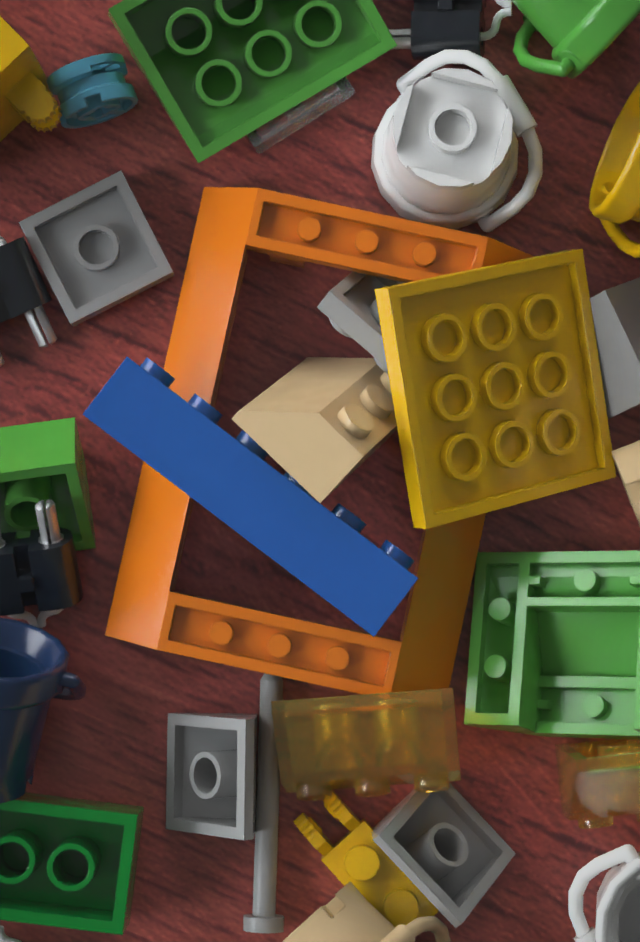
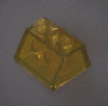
(367, 743)

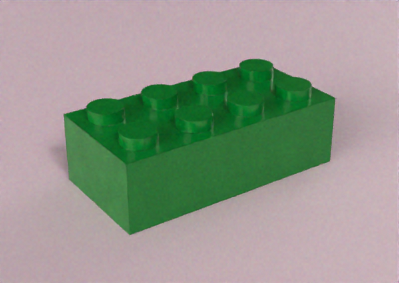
(68, 862)

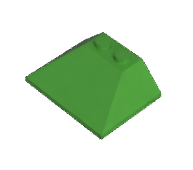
(556, 644)

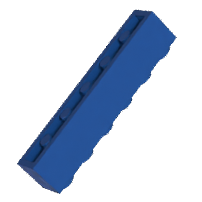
(250, 495)

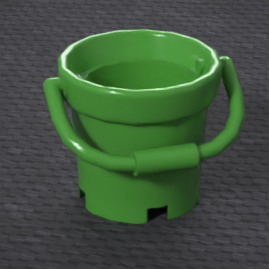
(574, 29)

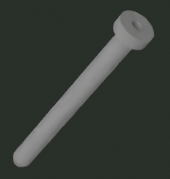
(263, 915)

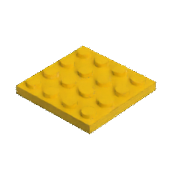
(495, 386)

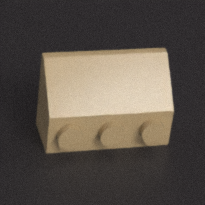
(322, 419)

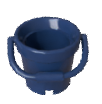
(30, 676)

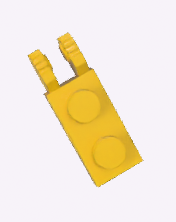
(366, 865)

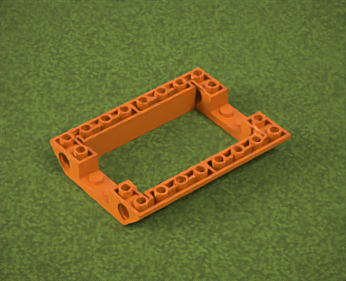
(216, 631)

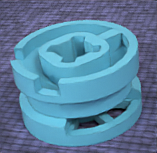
(92, 90)

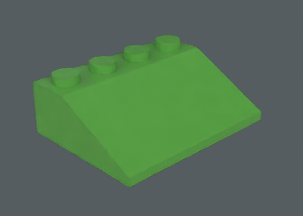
(244, 62)

